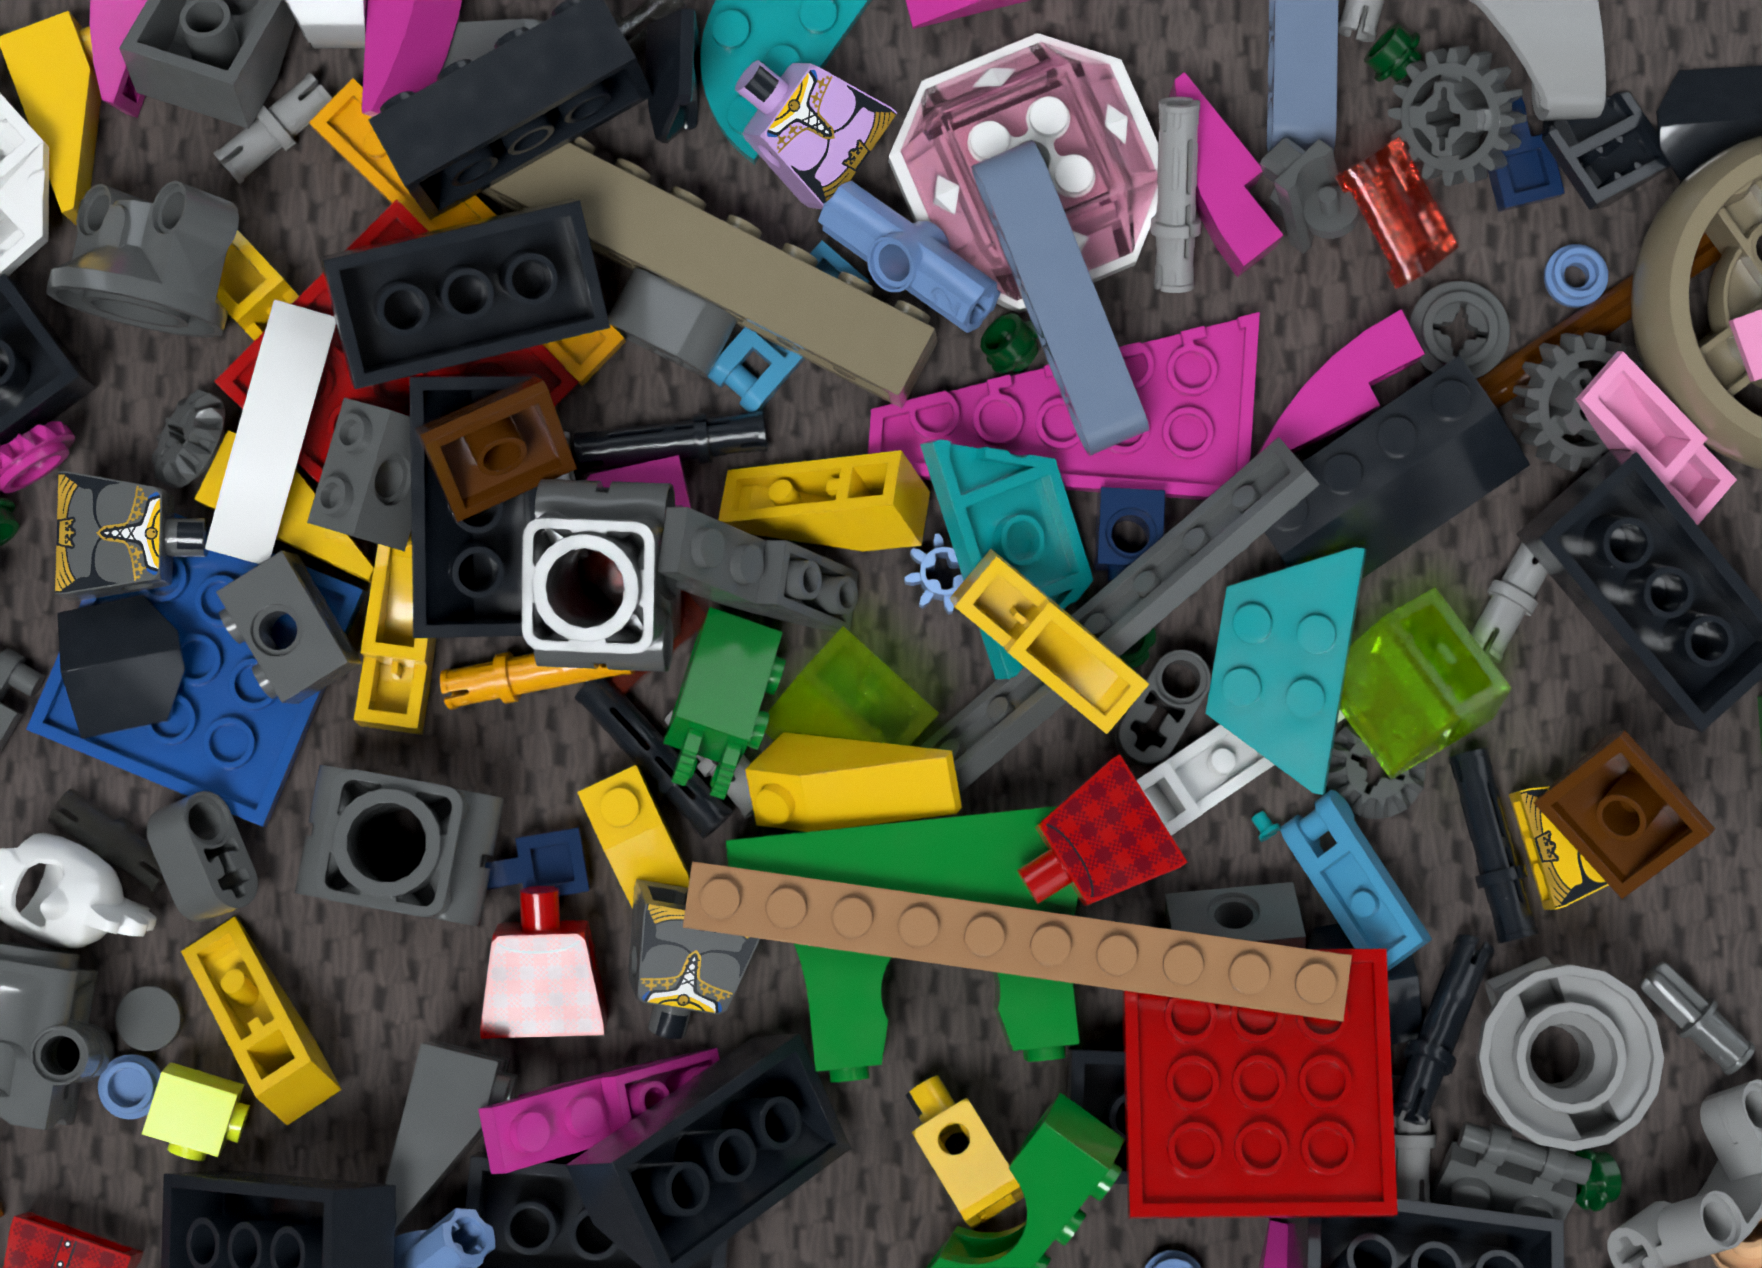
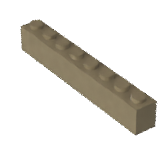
(727, 264)

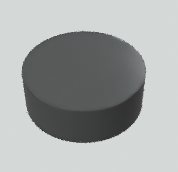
(149, 1018)

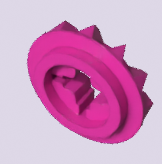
(33, 455)

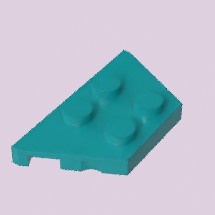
(1019, 513)
(1287, 661)

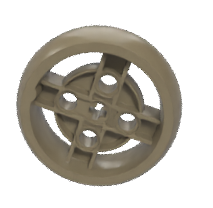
(1704, 375)

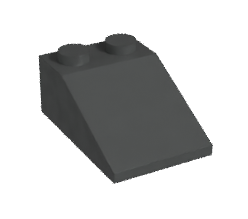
(209, 54)
(442, 1119)

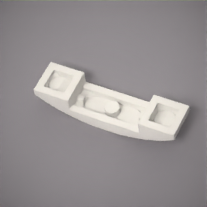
(270, 432)
(1202, 776)

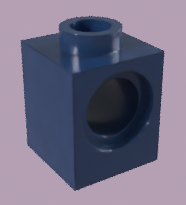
(1125, 504)

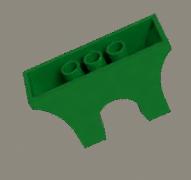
(939, 857)

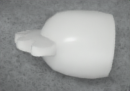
(75, 899)

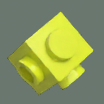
(195, 1112)

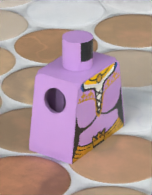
(811, 127)

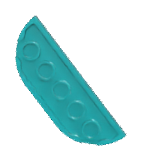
(776, 36)

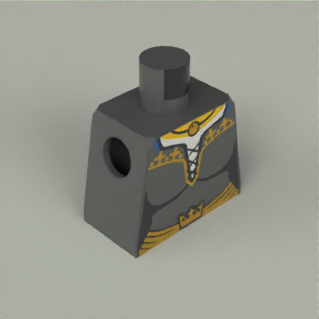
(119, 537)
(677, 965)

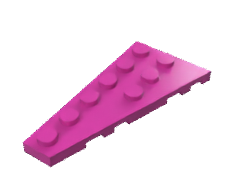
(1191, 387)

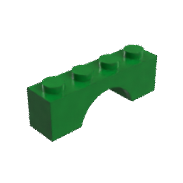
(1057, 1168)

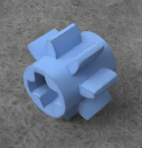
(932, 587)

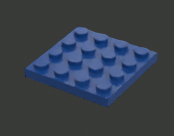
(223, 724)

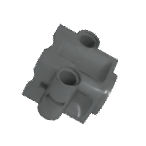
(557, 612)
(452, 874)
(41, 1011)

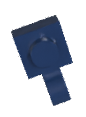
(1530, 171)
(544, 861)

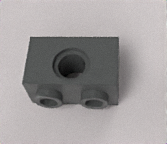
(367, 476)
(320, 647)
(1245, 913)

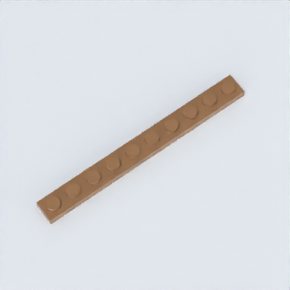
(1017, 941)

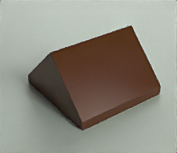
(497, 447)
(1623, 813)

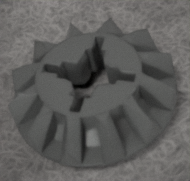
(1482, 315)
(189, 439)
(1348, 779)

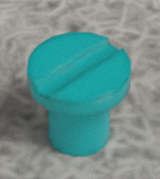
(1265, 826)

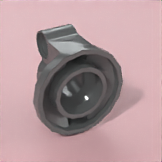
(150, 260)

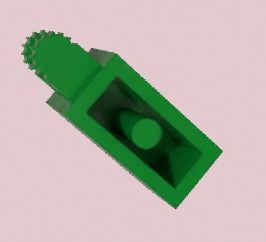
(722, 696)

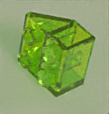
(1418, 684)
(852, 697)

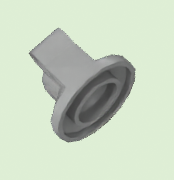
(1616, 1045)

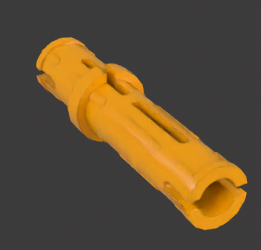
(511, 677)

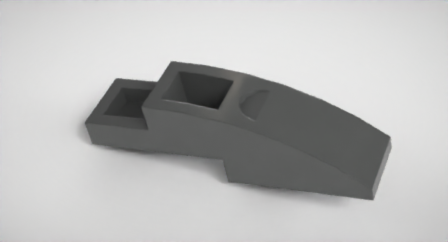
(756, 573)

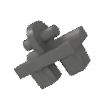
(1308, 193)

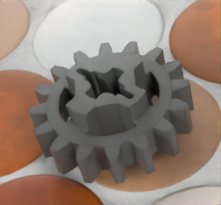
(1464, 89)
(1552, 401)

